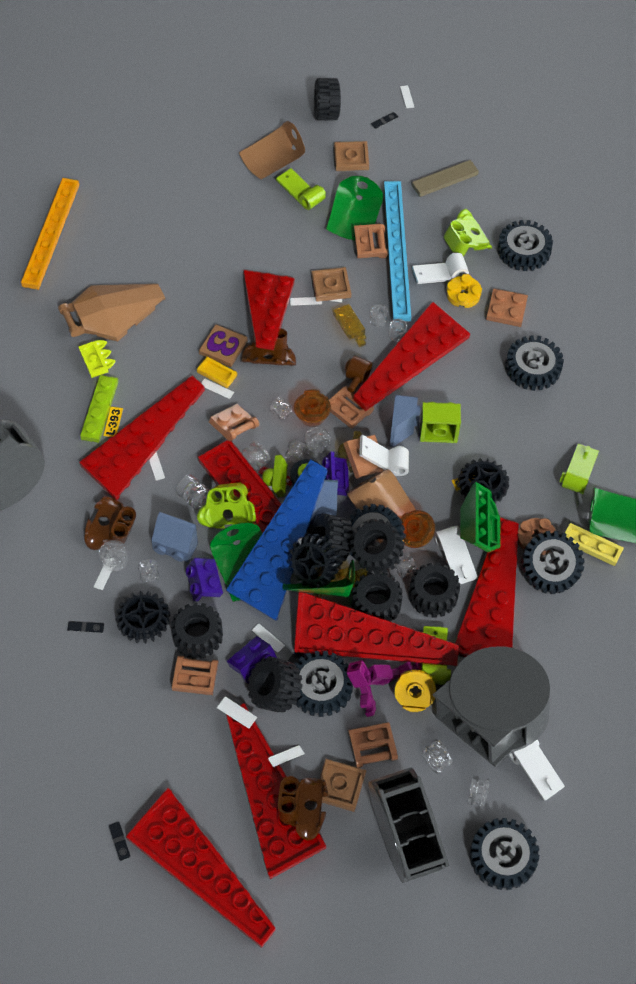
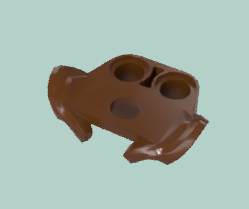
(281, 354)
(114, 510)
(307, 822)

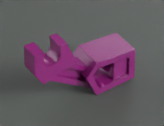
(384, 674)
(361, 678)

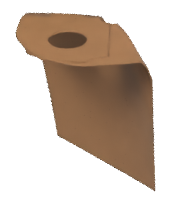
(273, 151)
(383, 491)

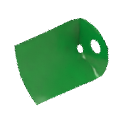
(350, 211)
(612, 516)
(231, 556)
(337, 588)

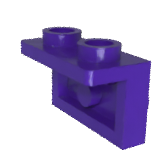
(337, 470)
(203, 578)
(249, 655)

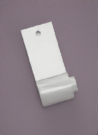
(441, 272)
(394, 459)
(456, 553)
(538, 770)

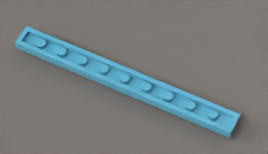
(397, 251)

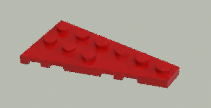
(267, 302)

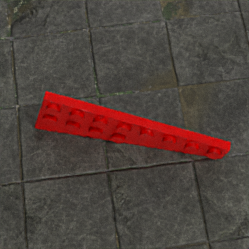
(420, 347)
(125, 453)
(491, 608)
(352, 633)
(278, 841)
(182, 850)

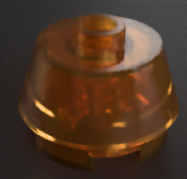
(312, 408)
(418, 528)

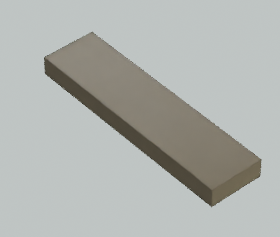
(445, 178)

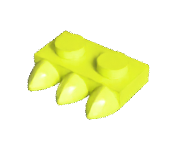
(95, 357)

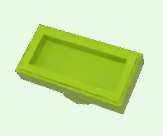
(277, 476)

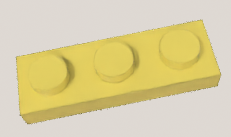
(594, 544)

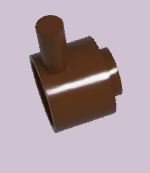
(357, 370)

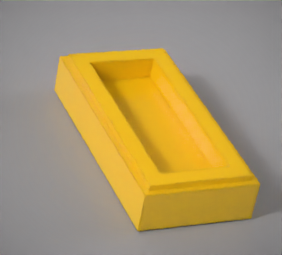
(217, 372)

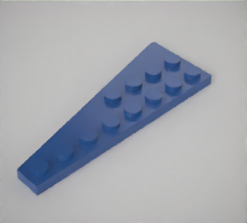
(266, 567)

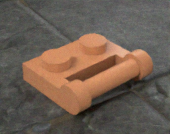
(365, 243)
(345, 410)
(230, 418)
(195, 681)
(370, 738)

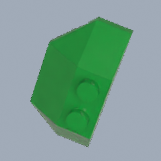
(480, 519)

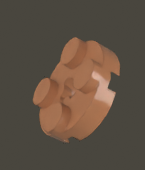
(531, 527)

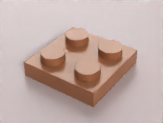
(507, 307)

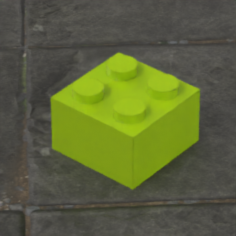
(440, 422)

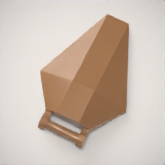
(111, 309)

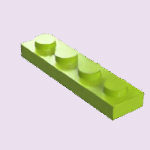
(99, 409)

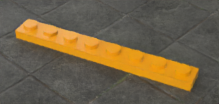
(50, 234)

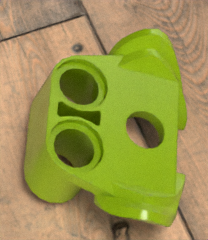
(460, 236)
(212, 513)

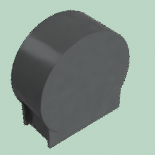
(19, 463)
(496, 701)
(407, 824)

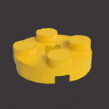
(466, 283)
(409, 680)

